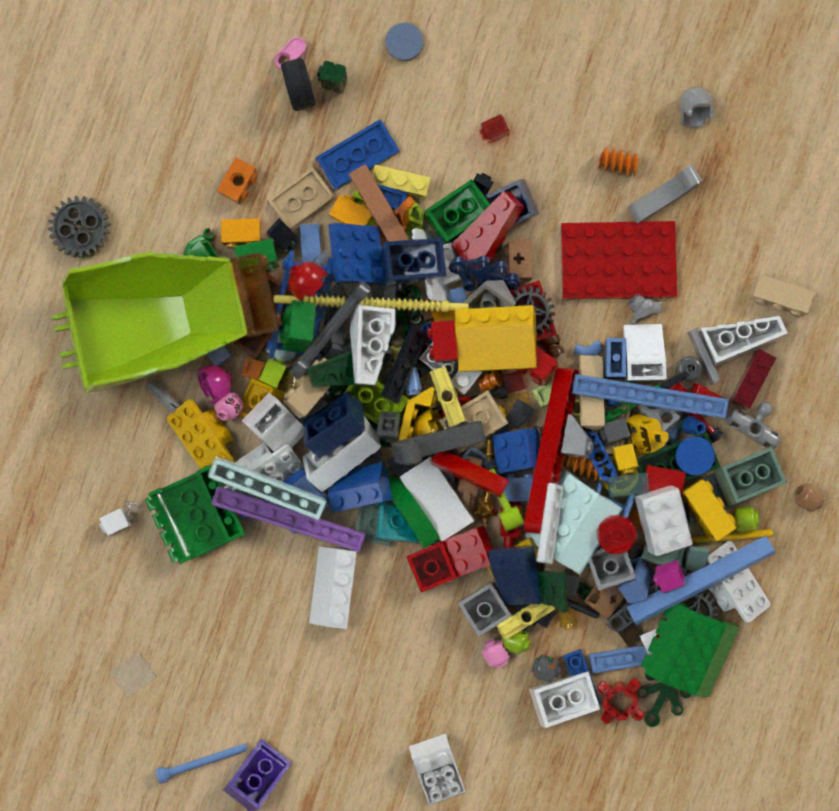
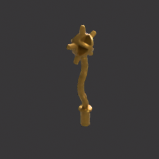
(485, 508)

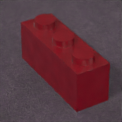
(752, 379)

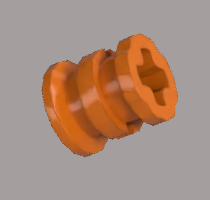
(490, 380)

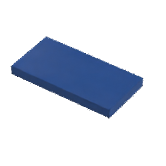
(368, 147)

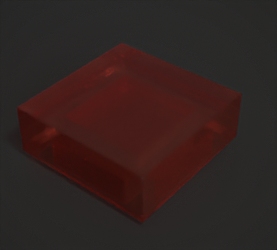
(513, 382)

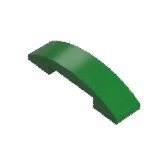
(412, 513)

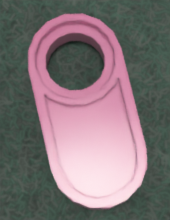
(293, 49)

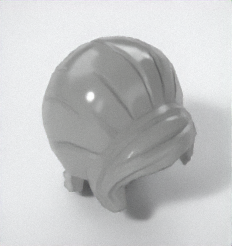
(695, 107)

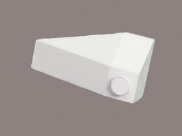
(370, 336)

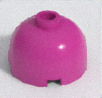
(214, 382)

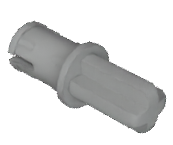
(162, 396)

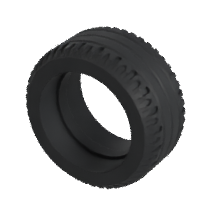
(298, 84)

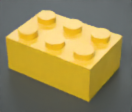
(708, 510)

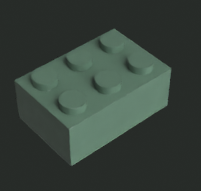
(750, 476)

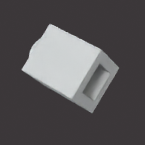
(114, 522)

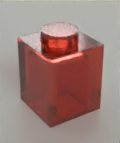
(494, 129)

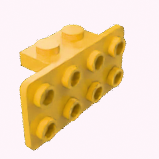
(201, 433)

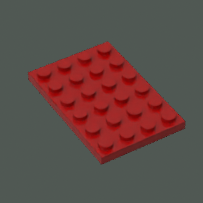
(618, 260)

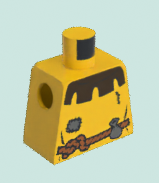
(645, 434)

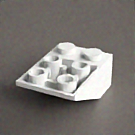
(645, 353)
(461, 380)
(274, 423)
(437, 769)

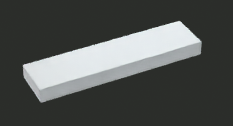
(550, 523)

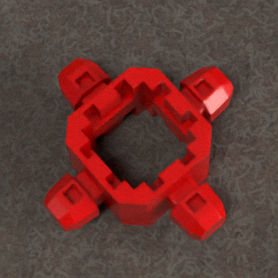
(629, 690)

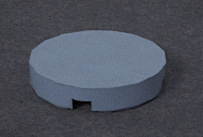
(404, 41)

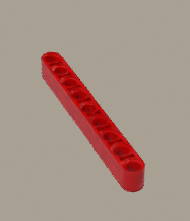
(549, 456)

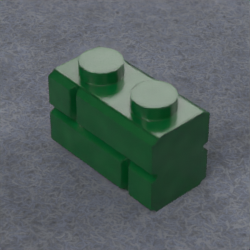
(332, 76)

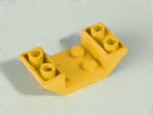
(422, 400)

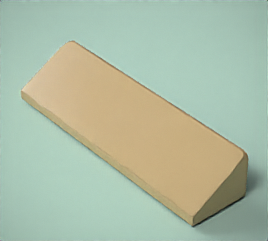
(591, 408)

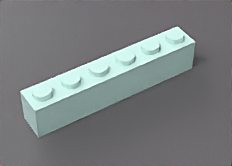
(267, 487)

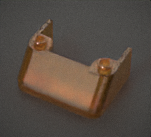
(255, 294)

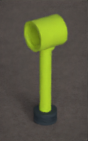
(510, 516)

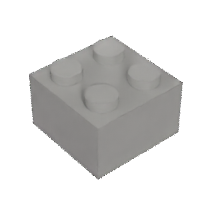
(484, 609)

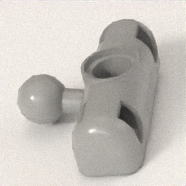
(745, 421)

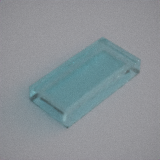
(628, 484)

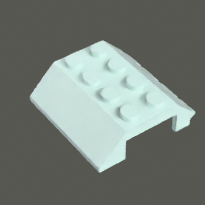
(578, 522)

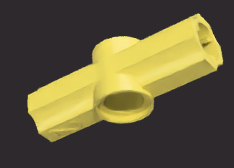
(443, 383)
(516, 624)

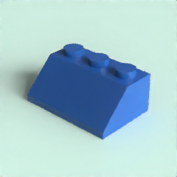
(360, 488)

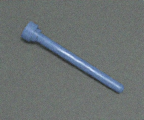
(164, 774)

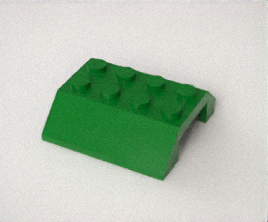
(189, 519)
(689, 650)

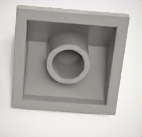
(490, 295)

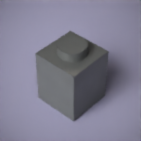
(614, 432)

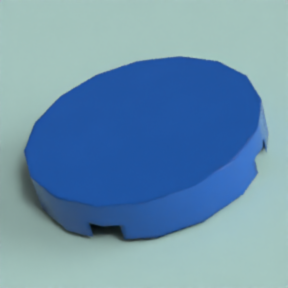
(694, 455)

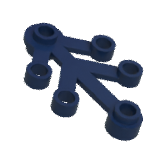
(462, 268)

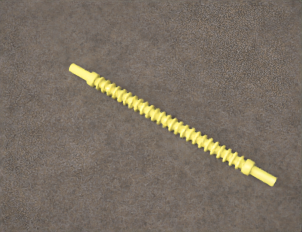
(444, 306)

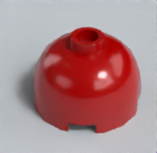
(305, 279)

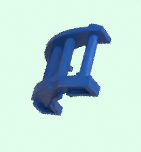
(287, 264)

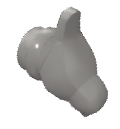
(643, 307)

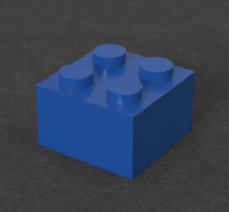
(516, 450)

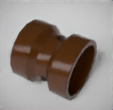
(554, 350)

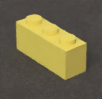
(414, 184)

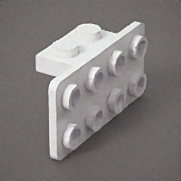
(438, 288)
(276, 465)
(739, 590)

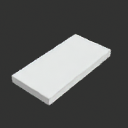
(437, 498)

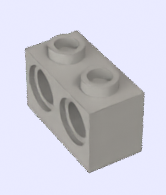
(659, 413)

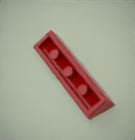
(469, 472)

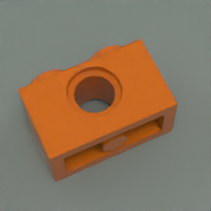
(242, 170)

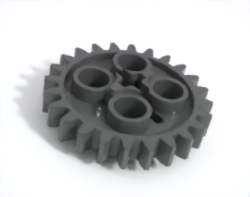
(71, 242)

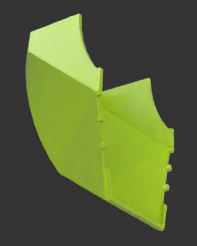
(147, 315)

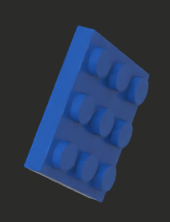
(356, 253)

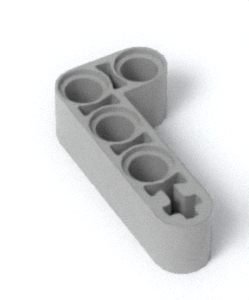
(665, 194)

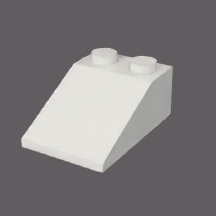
(564, 699)

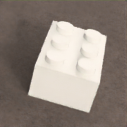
(663, 520)

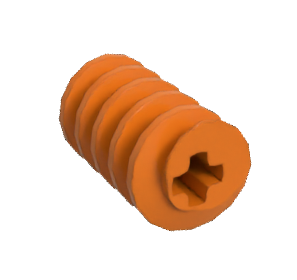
(618, 161)
(581, 464)

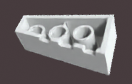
(738, 339)

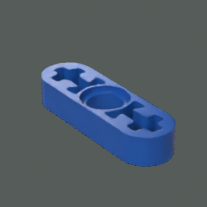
(601, 472)

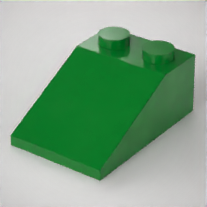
(456, 211)

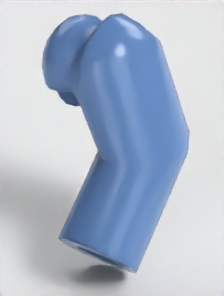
(593, 350)

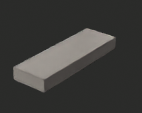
(703, 356)

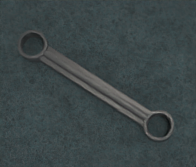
(357, 295)

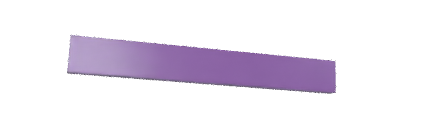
(288, 518)

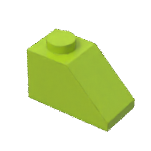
(273, 373)

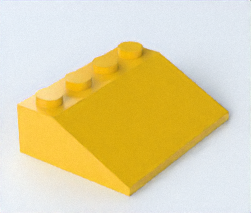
(496, 338)

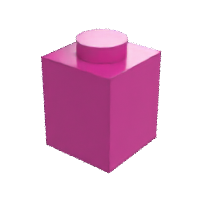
(669, 576)

